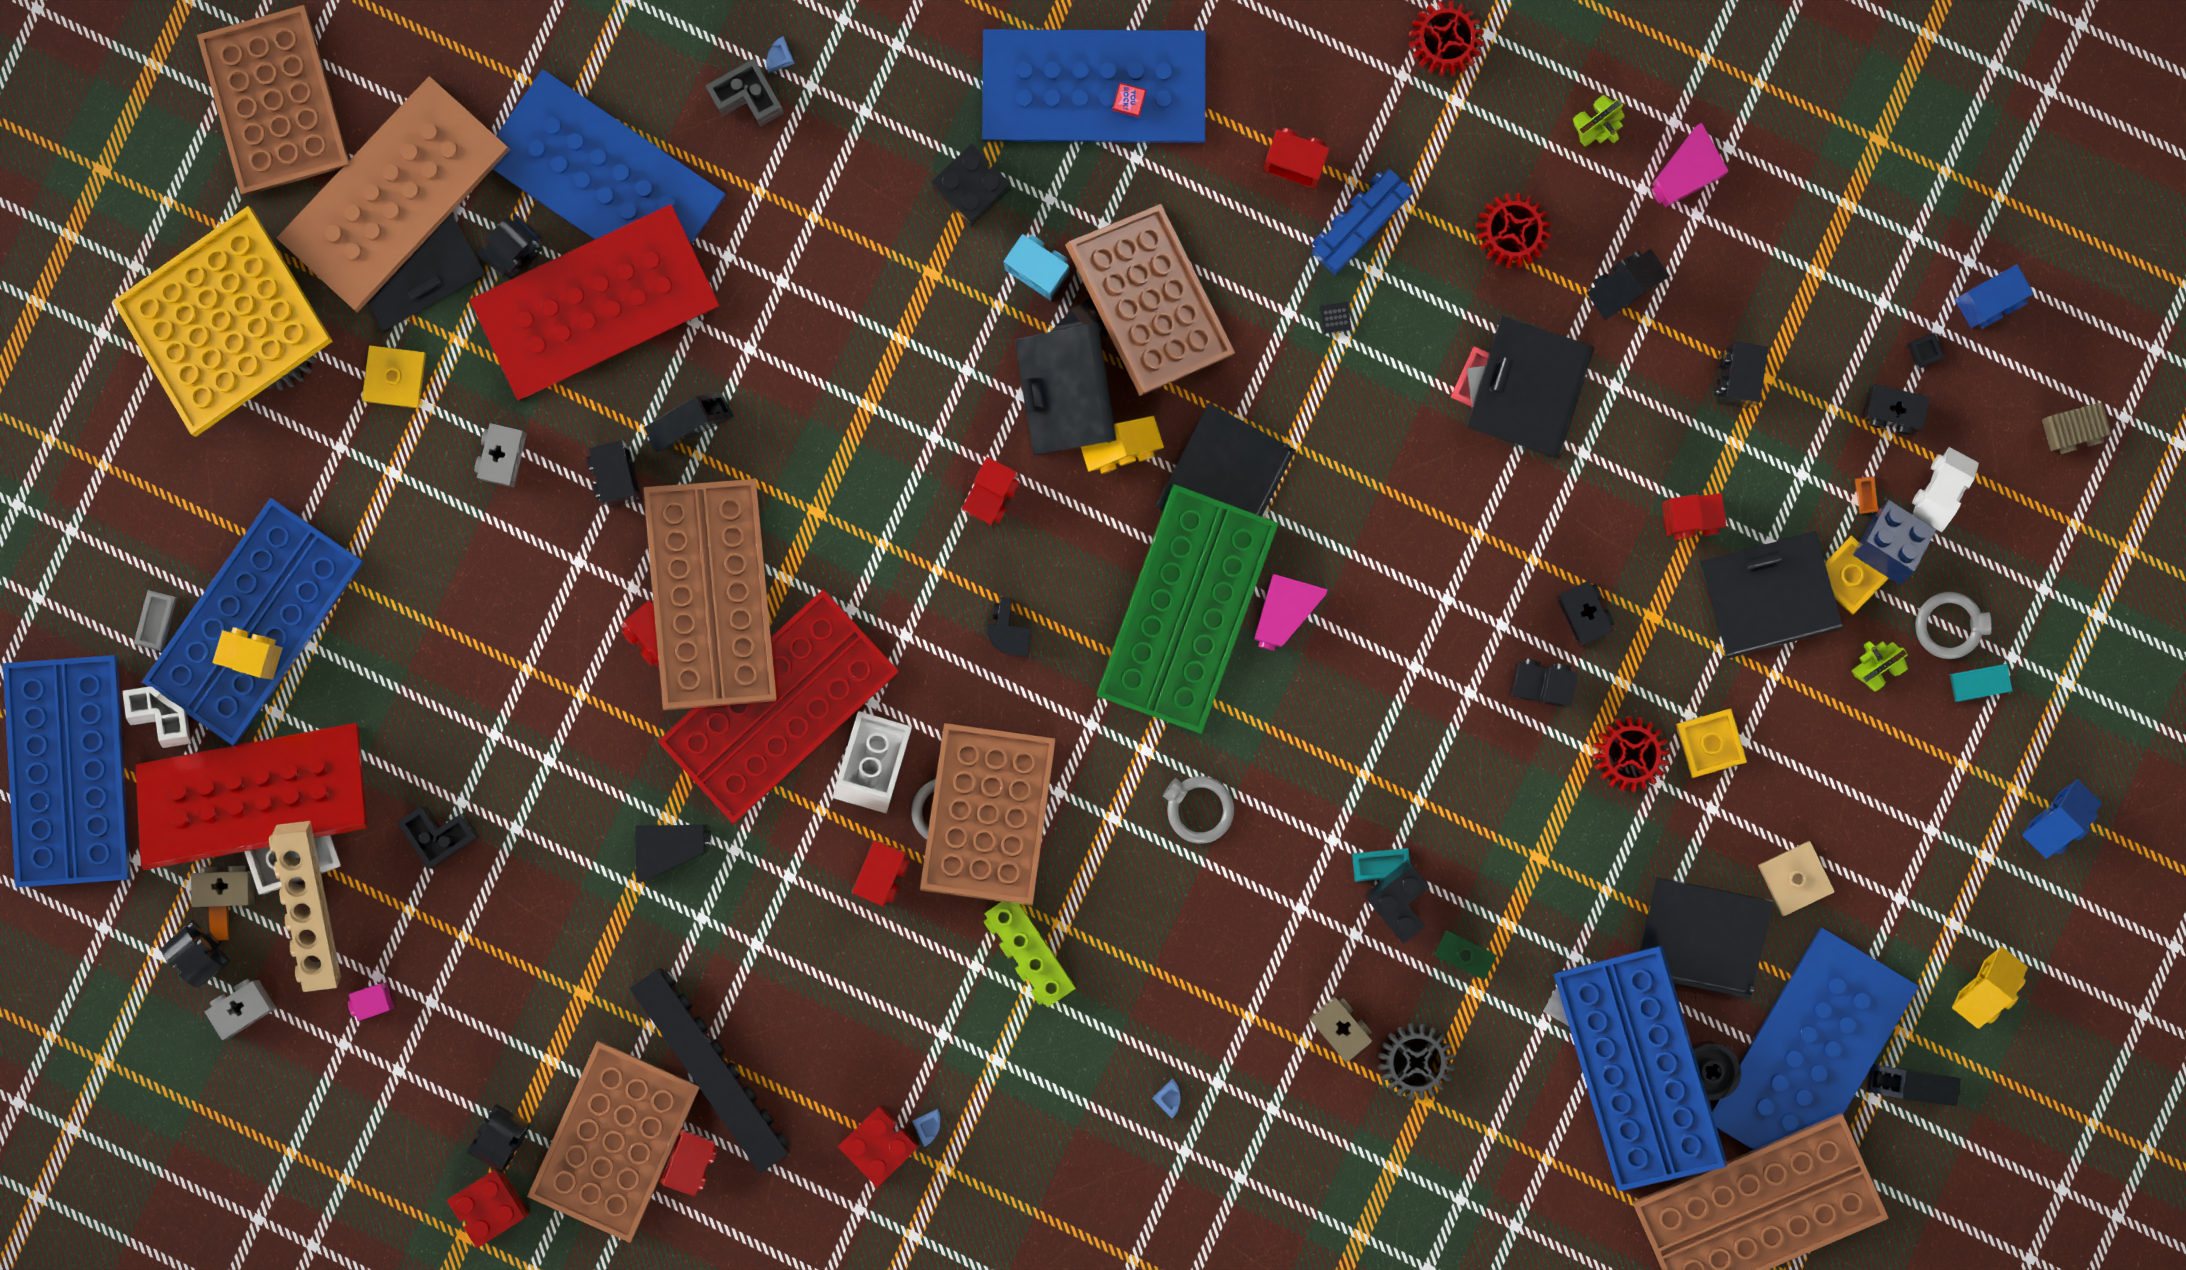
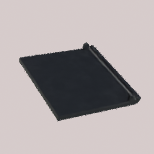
(429, 275)
(1530, 387)
(1065, 389)
(1230, 462)
(1771, 595)
(1708, 935)

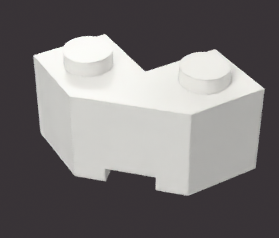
(1941, 498)
(148, 705)

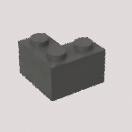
(745, 86)

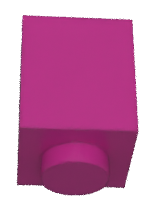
(370, 1001)

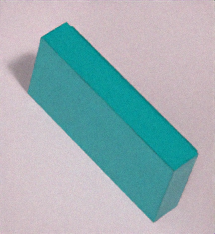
(1981, 682)
(1377, 864)

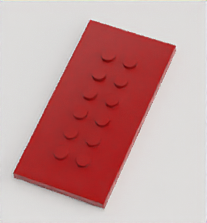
(594, 302)
(821, 679)
(239, 793)

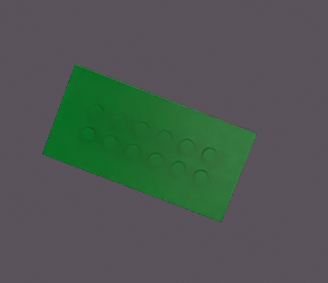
(1187, 609)

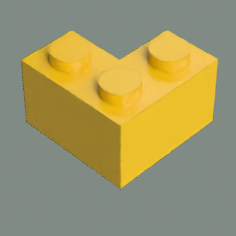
(1133, 440)
(252, 656)
(1992, 989)

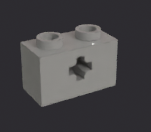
(505, 469)
(255, 1002)

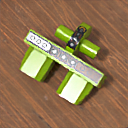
(1603, 124)
(1878, 660)

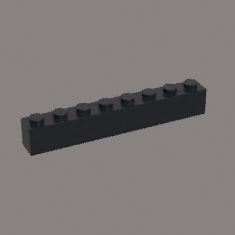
(710, 1069)

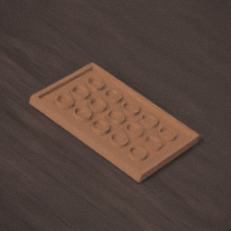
(273, 100)
(1150, 299)
(988, 814)
(613, 1141)

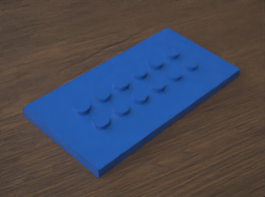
(1067, 82)
(595, 166)
(273, 586)
(66, 771)
(1814, 1043)
(1640, 1069)

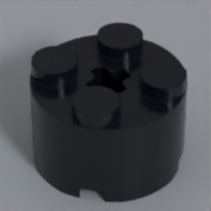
(510, 247)
(194, 954)
(1725, 1065)
(499, 1138)

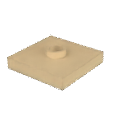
(1796, 878)

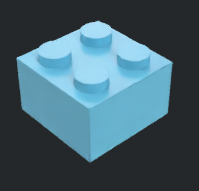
(1037, 266)

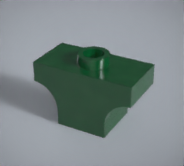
(1464, 955)

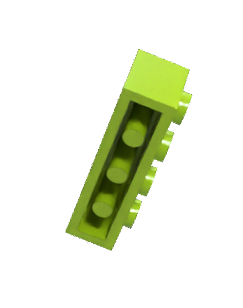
(1030, 951)

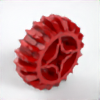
(1422, 27)
(1518, 242)
(1621, 743)

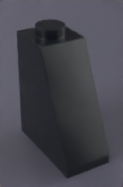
(688, 421)
(668, 846)
(1914, 1085)

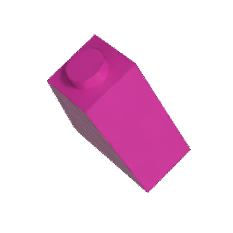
(1689, 169)
(1285, 609)

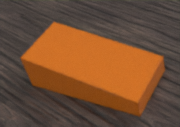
(1866, 494)
(219, 922)

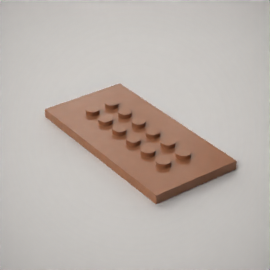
(393, 194)
(709, 594)
(1765, 1204)

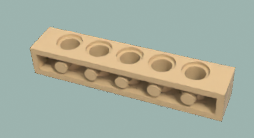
(300, 839)

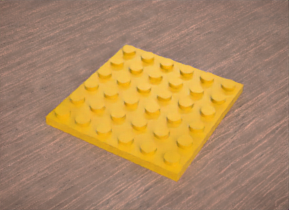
(222, 321)

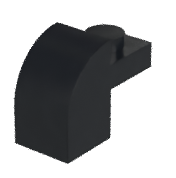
(1006, 638)

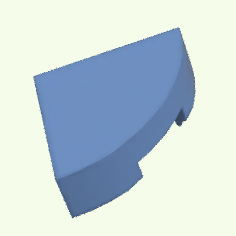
(778, 56)
(1169, 1098)
(928, 1126)

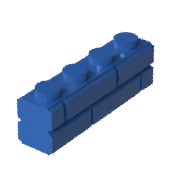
(1362, 221)

